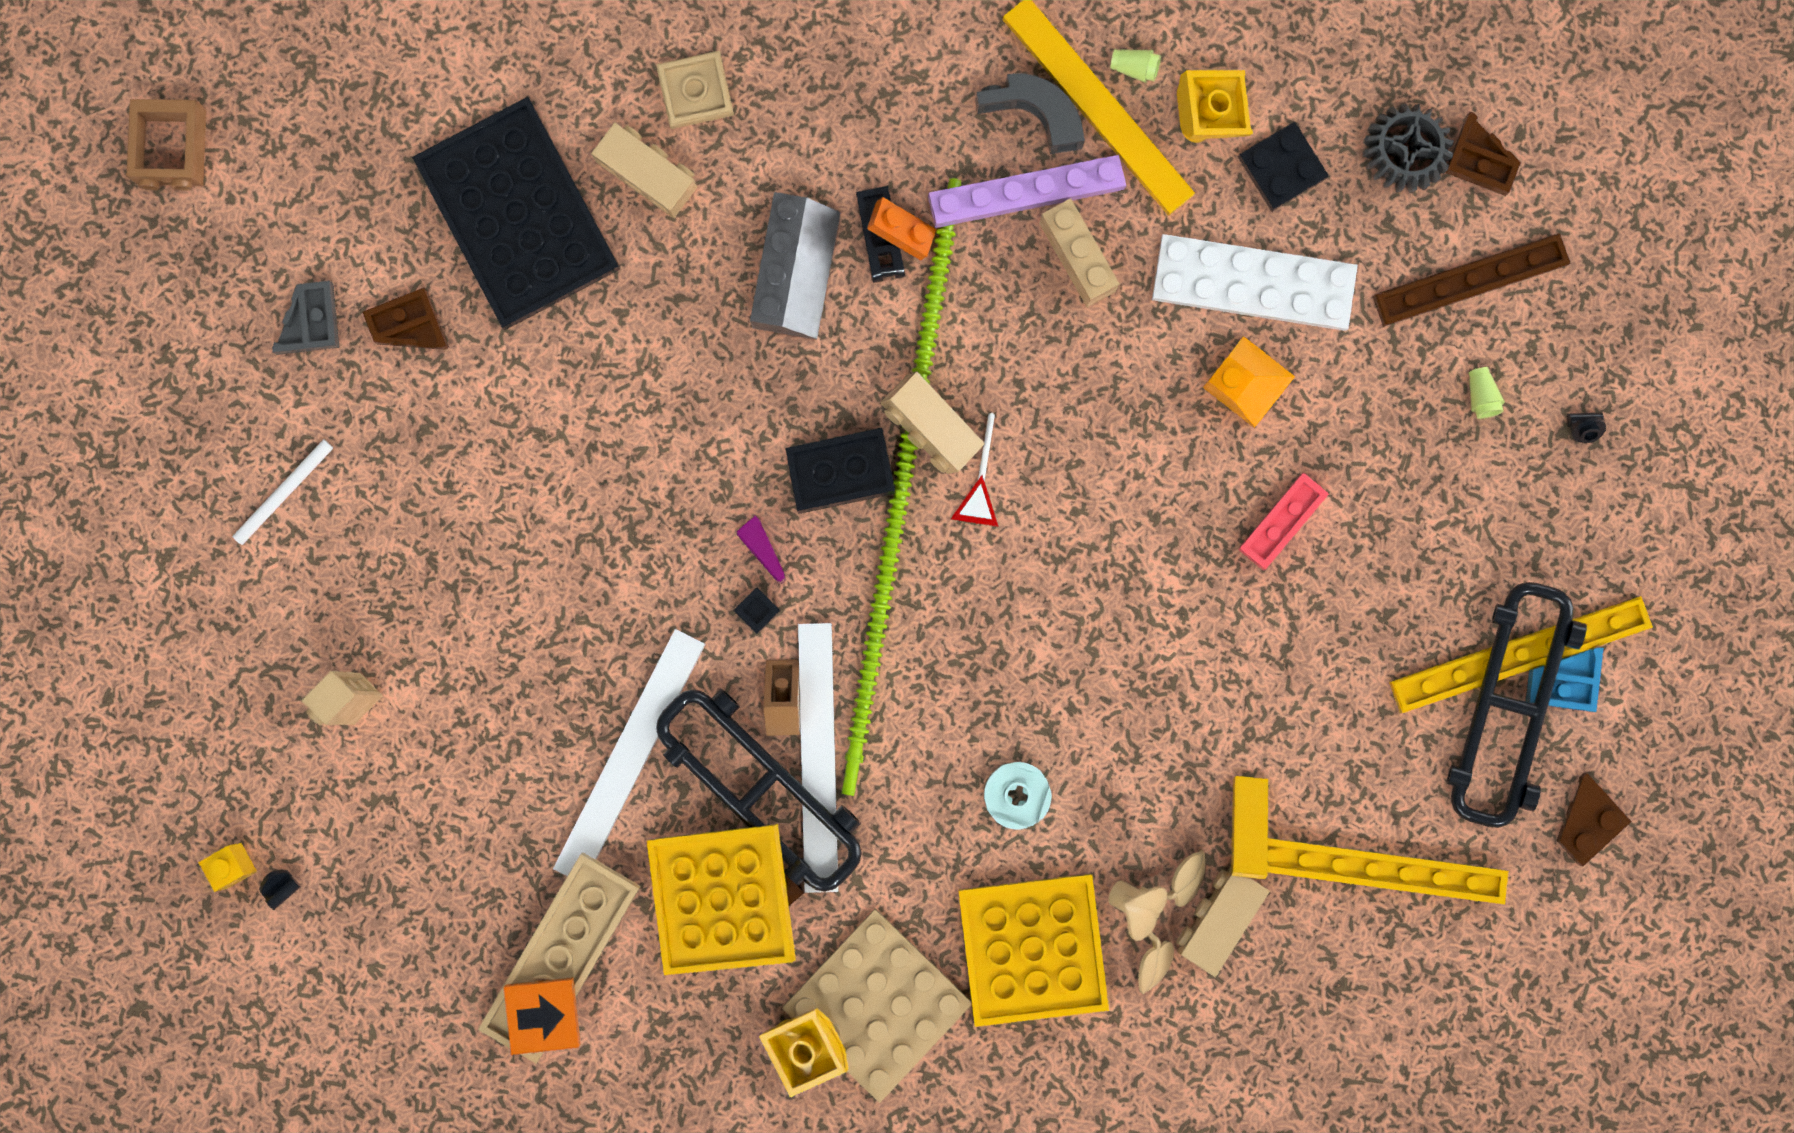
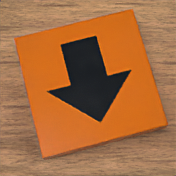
(542, 1016)

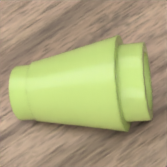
(1136, 63)
(1484, 393)

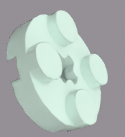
(1027, 812)

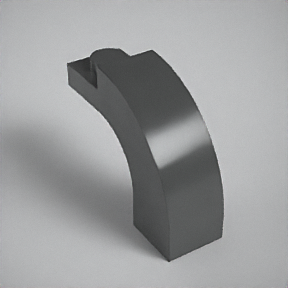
(1042, 100)

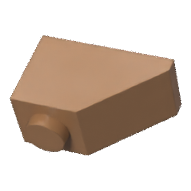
(782, 697)

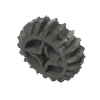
(1435, 149)

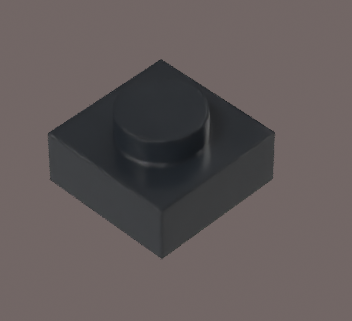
(757, 610)

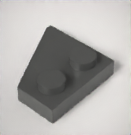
(310, 320)

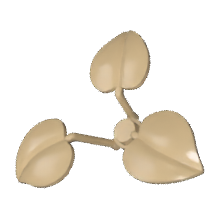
(1144, 908)

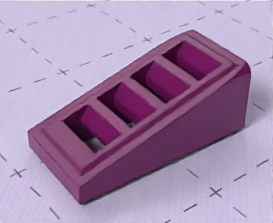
(756, 540)

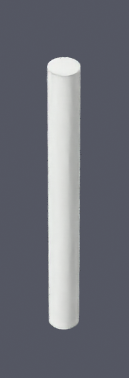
(282, 492)

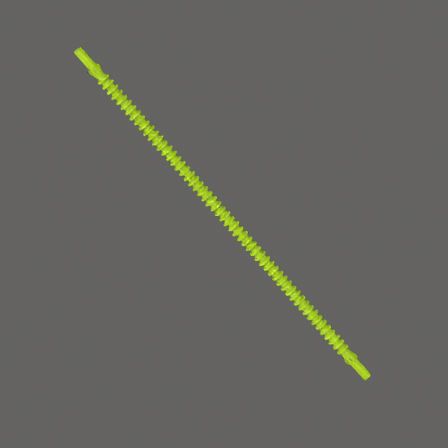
(854, 754)

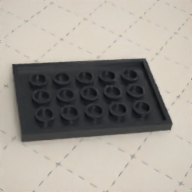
(516, 213)

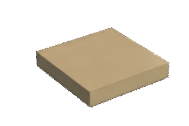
(695, 89)

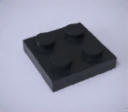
(1283, 166)

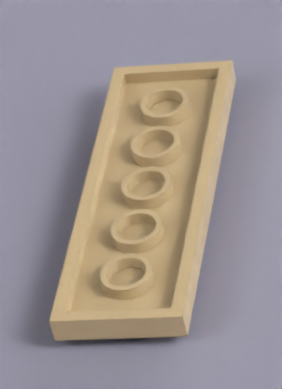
(568, 936)

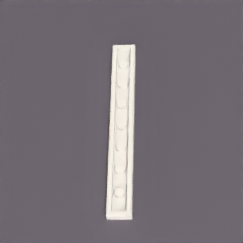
(817, 744)
(630, 751)

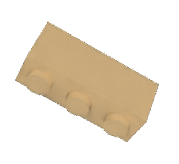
(645, 169)
(1078, 252)
(931, 424)
(341, 698)
(1221, 921)

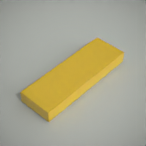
(1250, 827)

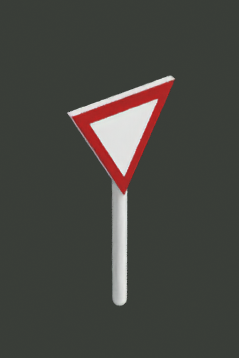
(977, 504)

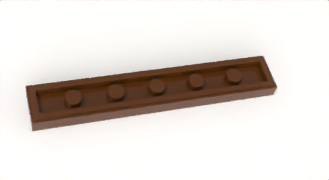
(1471, 279)

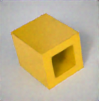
(227, 867)

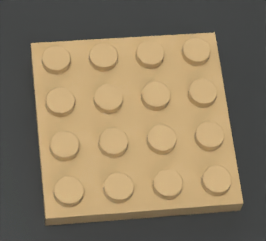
(882, 1003)

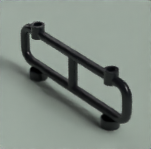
(721, 709)
(1521, 793)

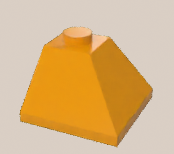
(1248, 382)

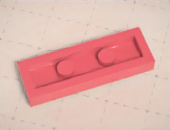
(1283, 521)

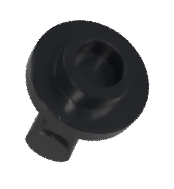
(1586, 426)
(278, 887)

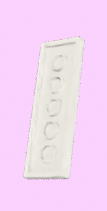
(1254, 282)

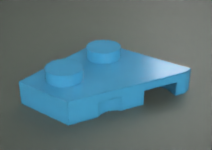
(1575, 682)

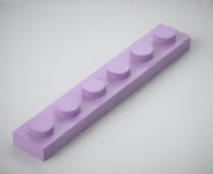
(1026, 191)

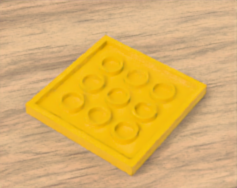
(721, 900)
(1033, 950)

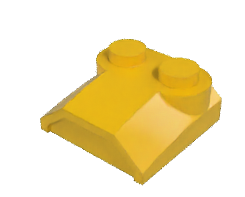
(1213, 104)
(805, 1051)

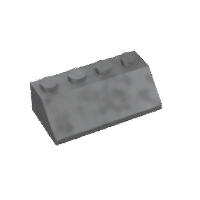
(795, 266)

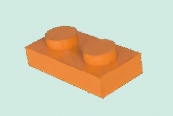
(901, 228)

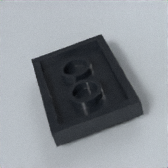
(840, 470)

